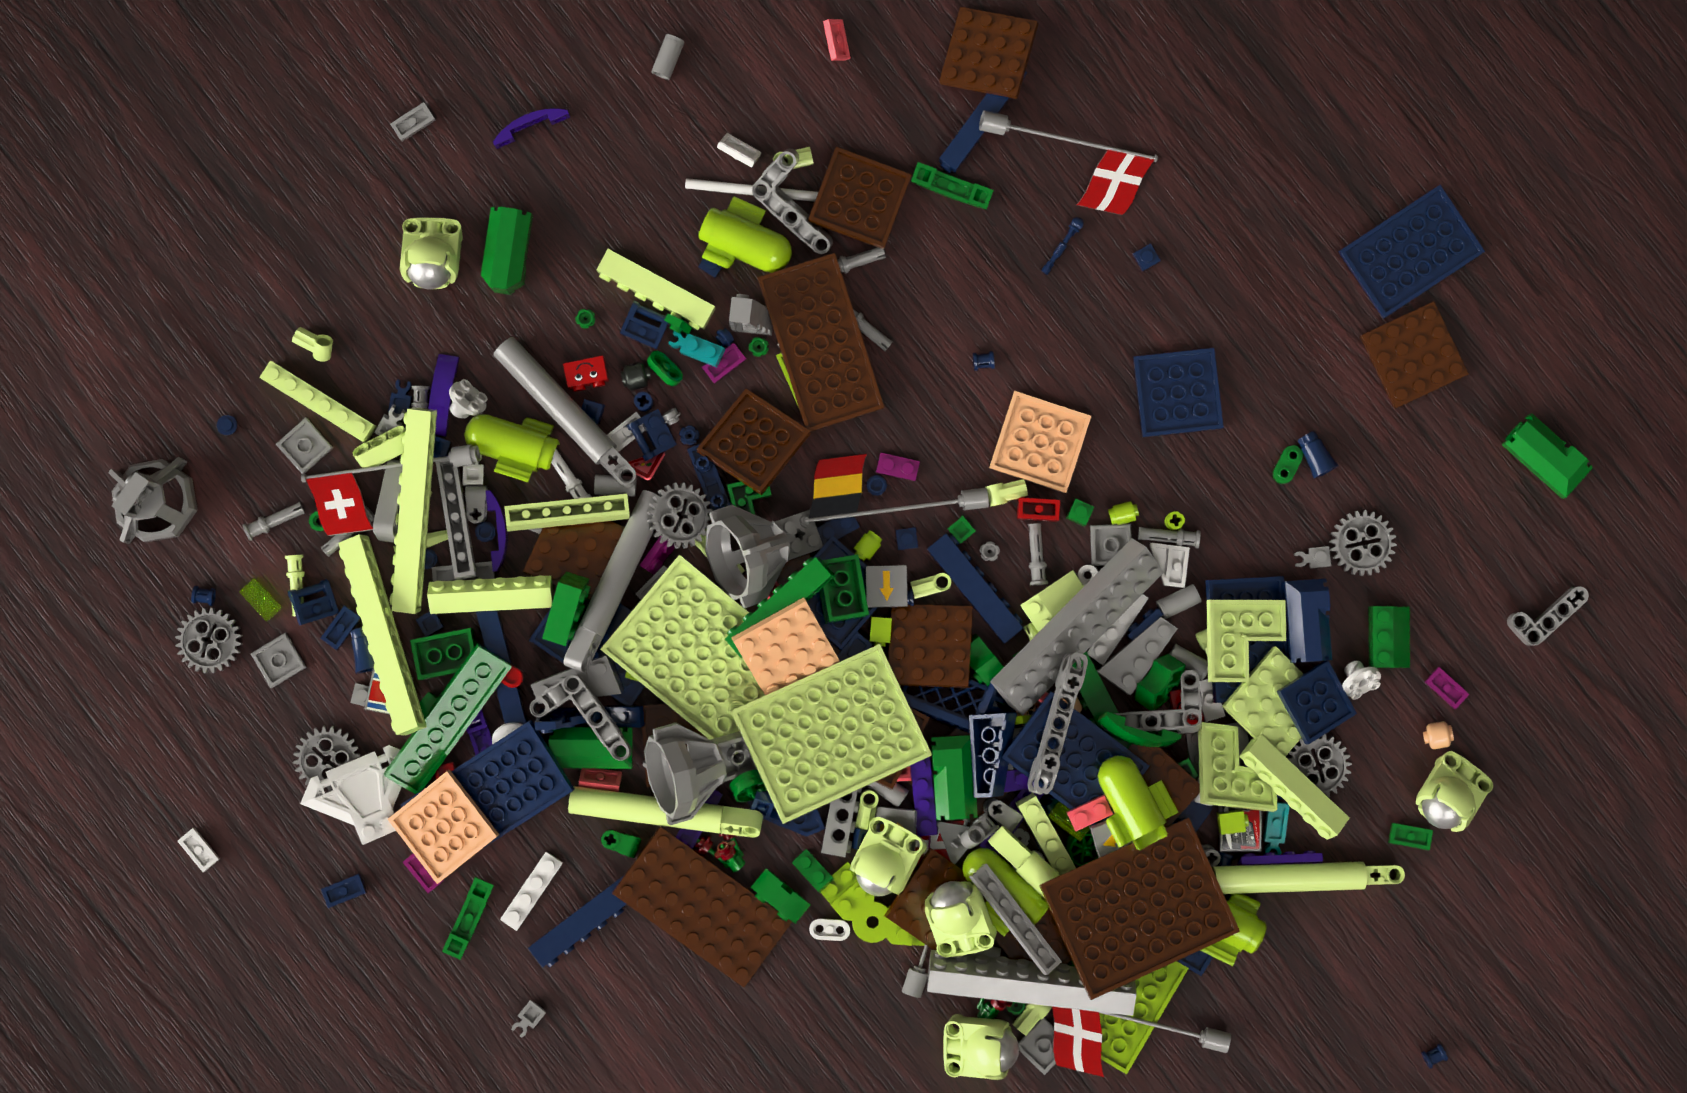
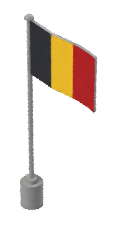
(840, 488)

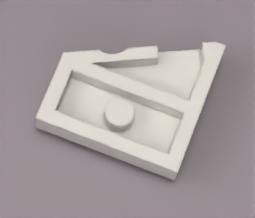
(1173, 562)

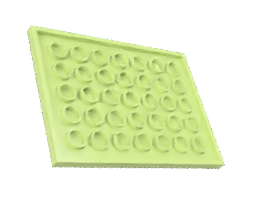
(680, 649)
(831, 733)

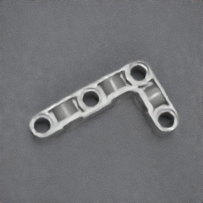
(780, 203)
(587, 704)
(1171, 720)

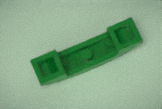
(951, 186)
(1116, 725)
(468, 918)

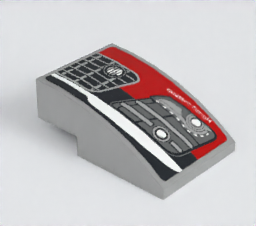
(1245, 841)

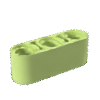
(380, 448)

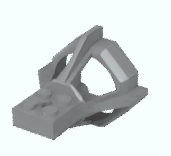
(143, 497)
(763, 547)
(687, 777)

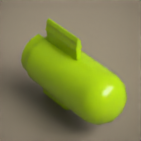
(739, 236)
(515, 446)
(1137, 808)
(1022, 892)
(1250, 926)

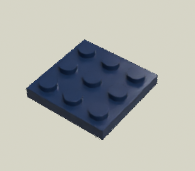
(1316, 702)

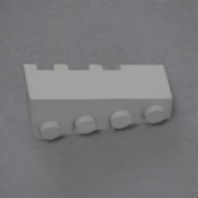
(749, 316)
(1137, 657)
(599, 677)

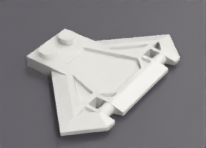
(358, 794)

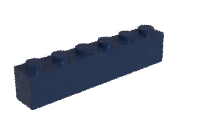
(974, 588)
(577, 927)

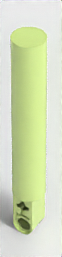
(646, 810)
(1027, 863)
(1303, 877)

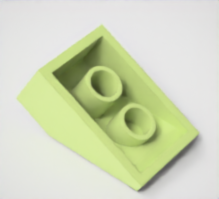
(1051, 600)

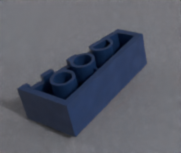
(989, 740)

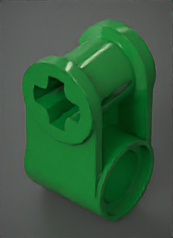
(625, 843)

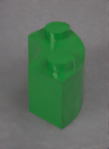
(983, 661)
(1159, 682)
(780, 896)

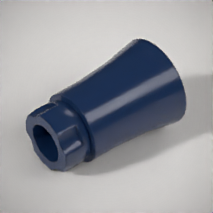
(1316, 455)
(363, 659)

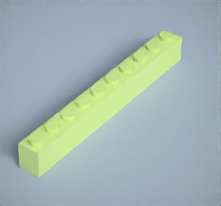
(413, 510)
(382, 635)

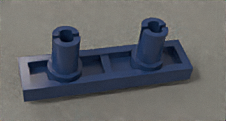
(709, 479)

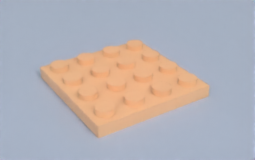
(1040, 442)
(785, 647)
(443, 826)

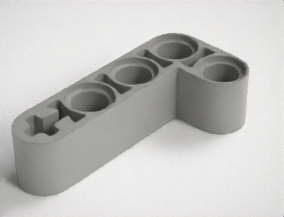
(387, 507)
(1552, 613)

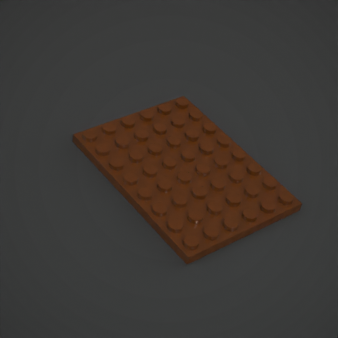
(1139, 909)

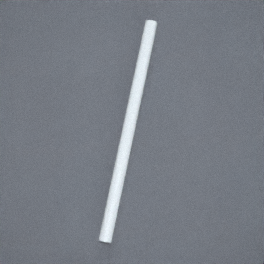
(745, 189)

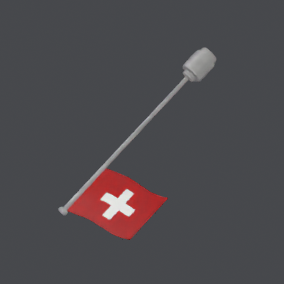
(341, 500)

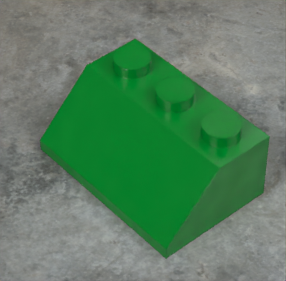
(1389, 636)

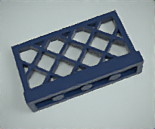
(941, 713)

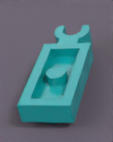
(698, 349)
(1276, 827)

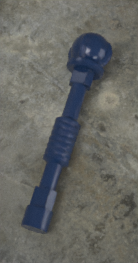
(1076, 224)

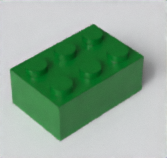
(845, 594)
(566, 608)
(442, 652)

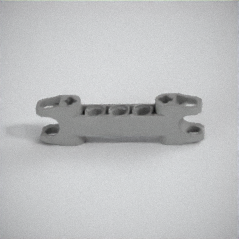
(1075, 679)

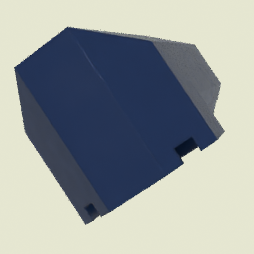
(1307, 620)

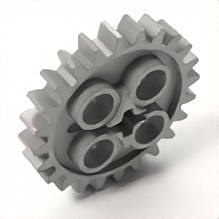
(663, 507)
(1367, 560)
(226, 647)
(339, 743)
(1334, 759)

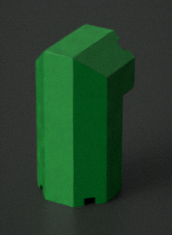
(506, 249)
(1547, 456)
(582, 749)
(954, 777)

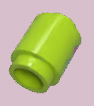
(1123, 513)
(867, 545)

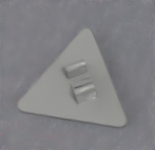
(951, 837)

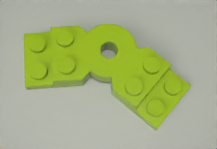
(857, 906)

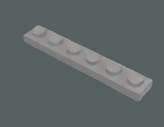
(1015, 919)

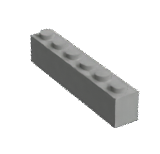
(456, 521)

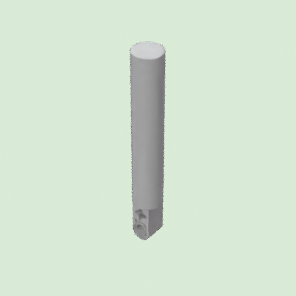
(563, 409)
(611, 586)

